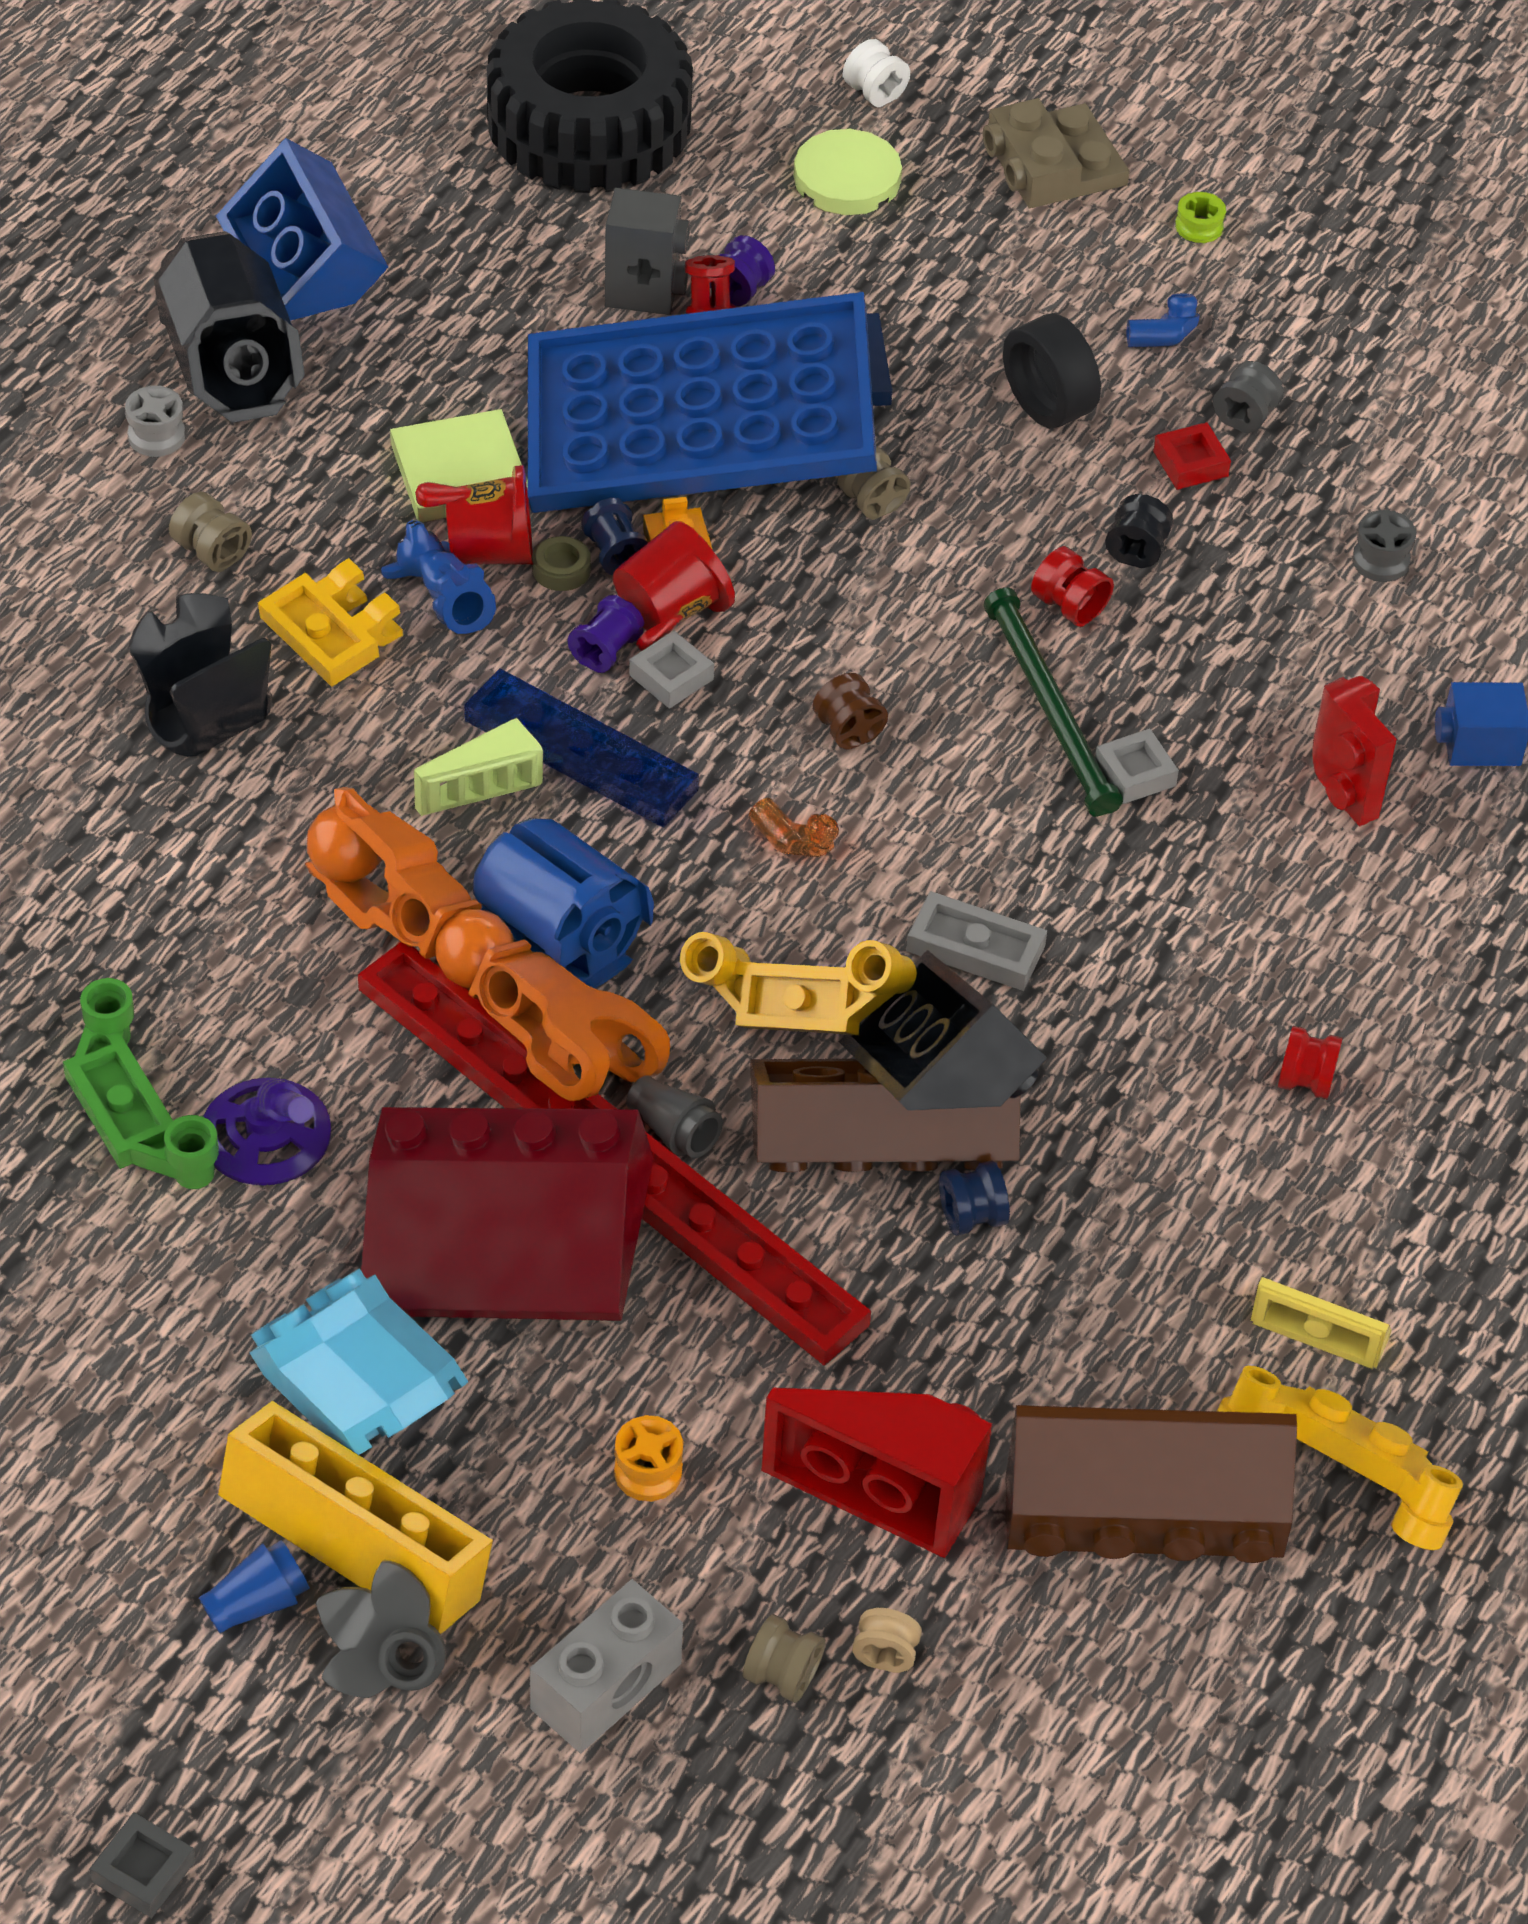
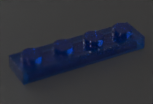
(586, 748)

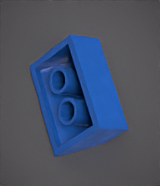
(306, 230)

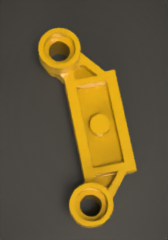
(799, 995)
(1369, 1448)

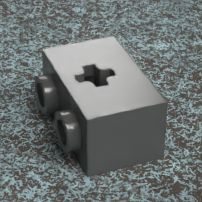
(644, 251)

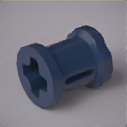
(610, 534)

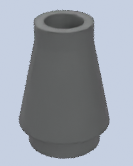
(679, 1118)

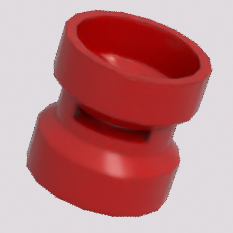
(1072, 586)

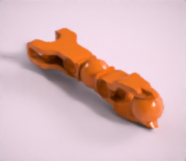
(521, 989)

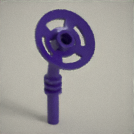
(268, 1130)

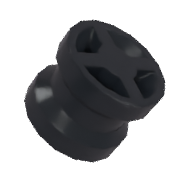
(1139, 531)

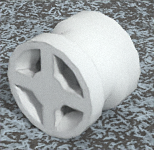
(876, 72)

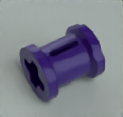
(606, 633)

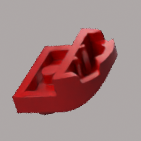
(1352, 748)

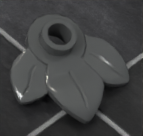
(371, 1629)

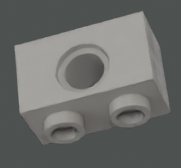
(606, 1665)

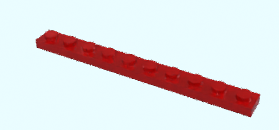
(678, 1199)

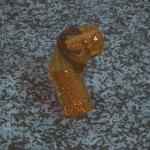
(810, 840)

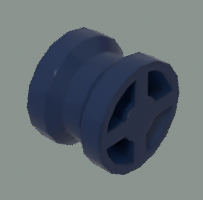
(974, 1198)

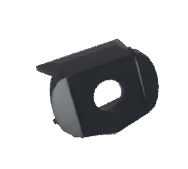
(192, 680)

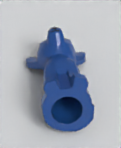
(453, 586)

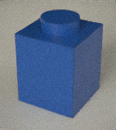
(1484, 724)

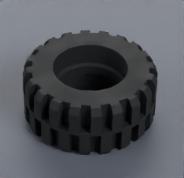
(589, 137)

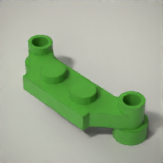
(123, 1100)

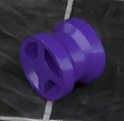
(752, 268)

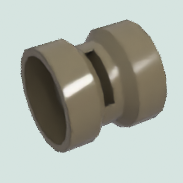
(204, 527)

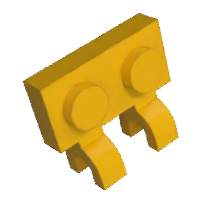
(319, 629)

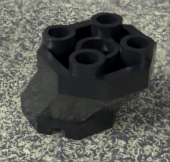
(228, 326)

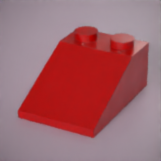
(881, 1457)

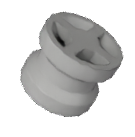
(155, 421)

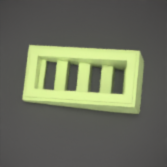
(481, 769)

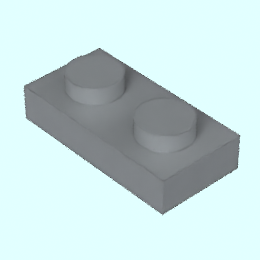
(977, 940)

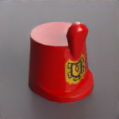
(485, 519)
(673, 581)

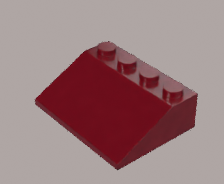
(506, 1211)

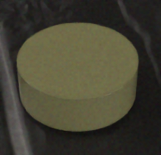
(561, 563)

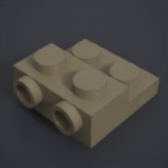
(1052, 152)

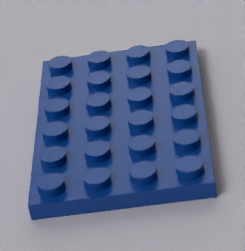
(700, 402)

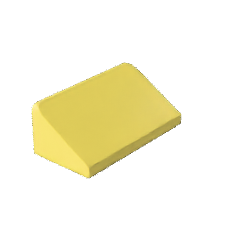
(1320, 1323)

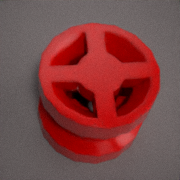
(1310, 1062)

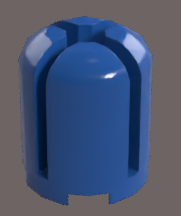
(563, 898)

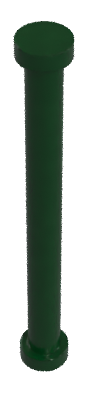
(1101, 796)

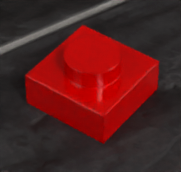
(1192, 455)

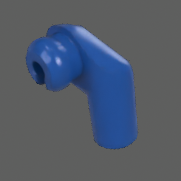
(1169, 328)

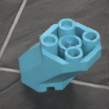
(355, 1362)

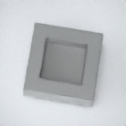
(671, 669)
(1137, 765)

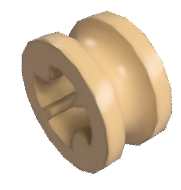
(887, 1640)

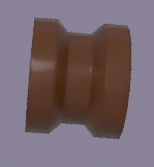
(850, 710)

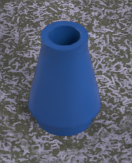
(256, 1587)

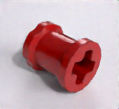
(706, 270)

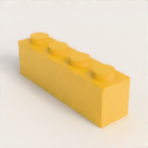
(350, 1511)

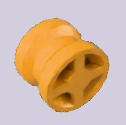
(652, 1441)

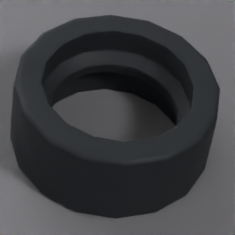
(1051, 370)

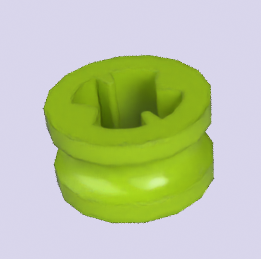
(1203, 205)

